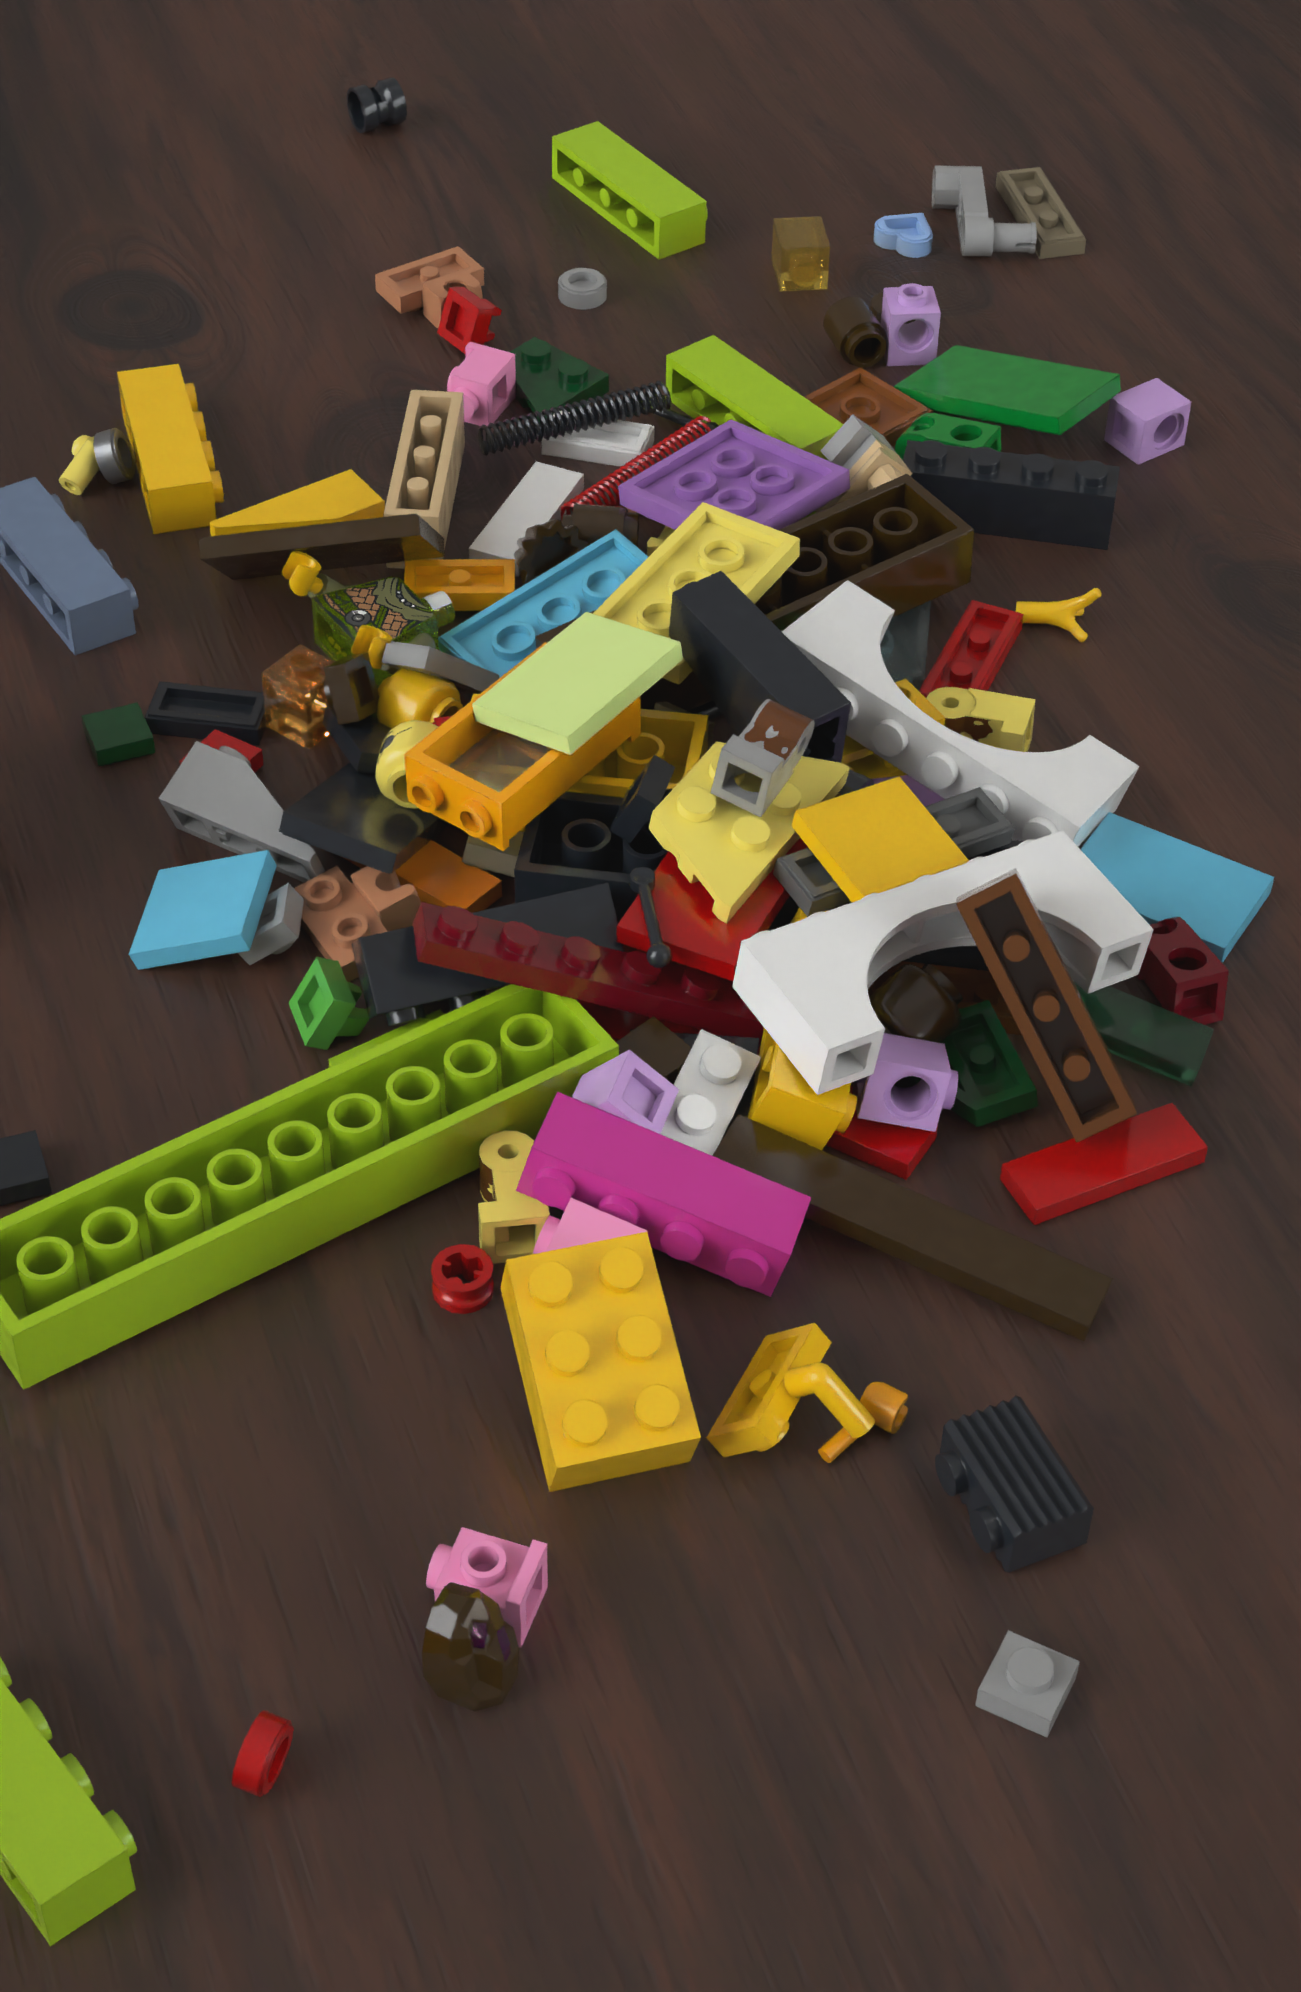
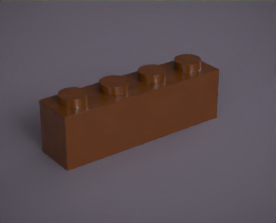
(1046, 1005)

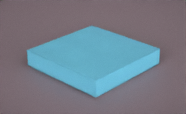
(203, 910)

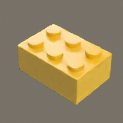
(599, 1361)

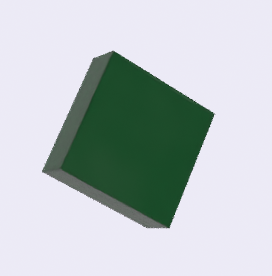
(118, 734)

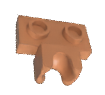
(428, 280)
(343, 911)

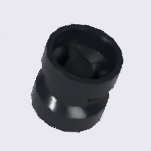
(376, 105)

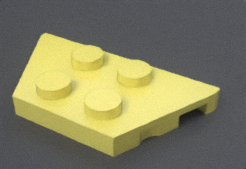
(728, 845)

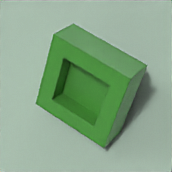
(326, 1005)

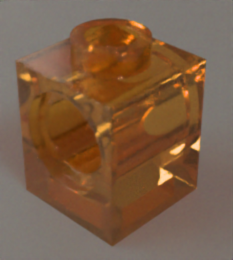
(297, 696)

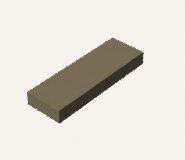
(1034, 199)

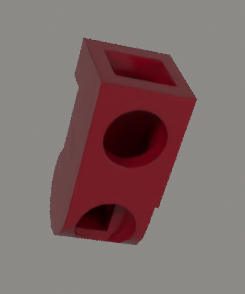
(1184, 972)

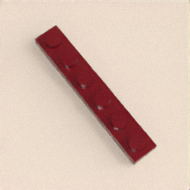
(580, 970)

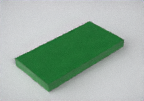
(1010, 389)

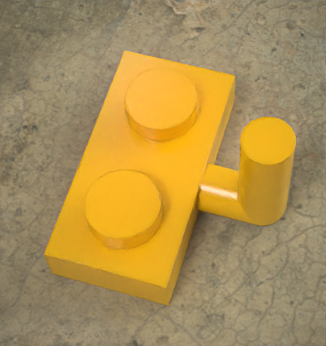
(771, 1387)

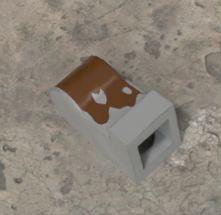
(765, 748)

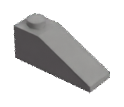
(229, 806)

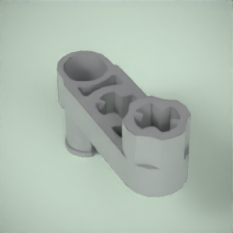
(964, 190)

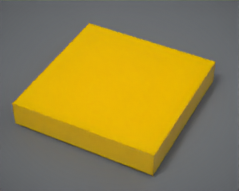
(876, 838)

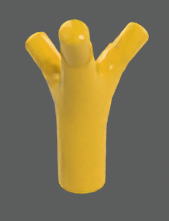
(1059, 612)

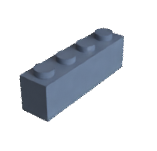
(62, 569)

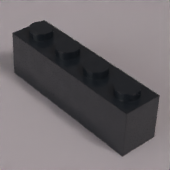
(1019, 493)
(401, 985)

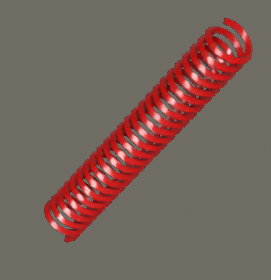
(615, 501)

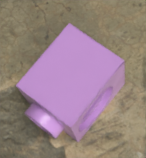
(916, 341)
(1147, 421)
(628, 1090)
(914, 1105)

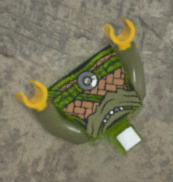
(367, 614)

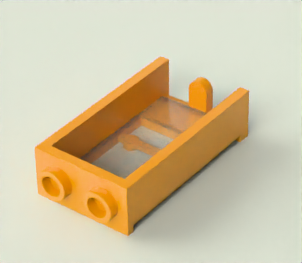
(499, 781)

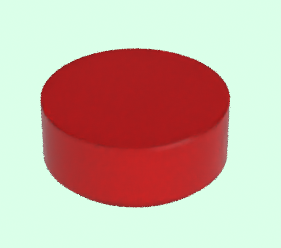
(262, 1754)

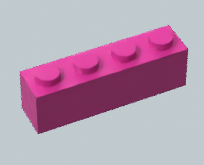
(683, 1197)

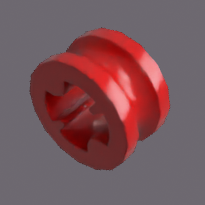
(474, 1266)

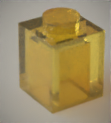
(800, 253)

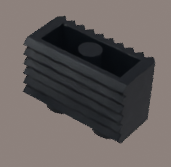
(1013, 1485)

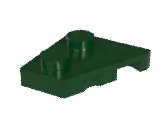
(553, 377)
(988, 1069)

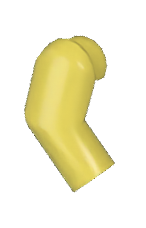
(82, 467)

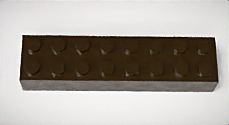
(886, 541)

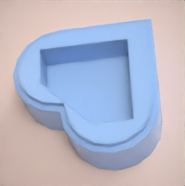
(904, 233)

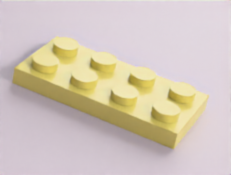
(701, 546)

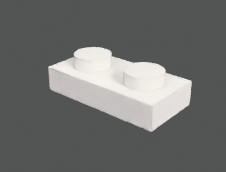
(709, 1092)

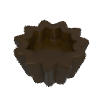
(546, 547)

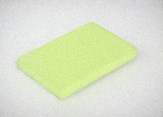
(577, 682)

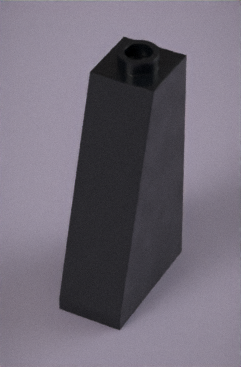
(749, 660)

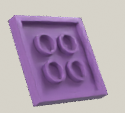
(737, 473)

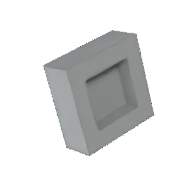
(277, 925)
(1027, 1683)

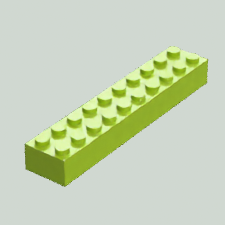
(281, 1175)

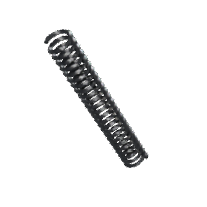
(575, 420)

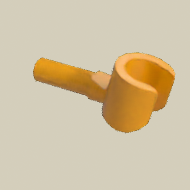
(886, 1407)

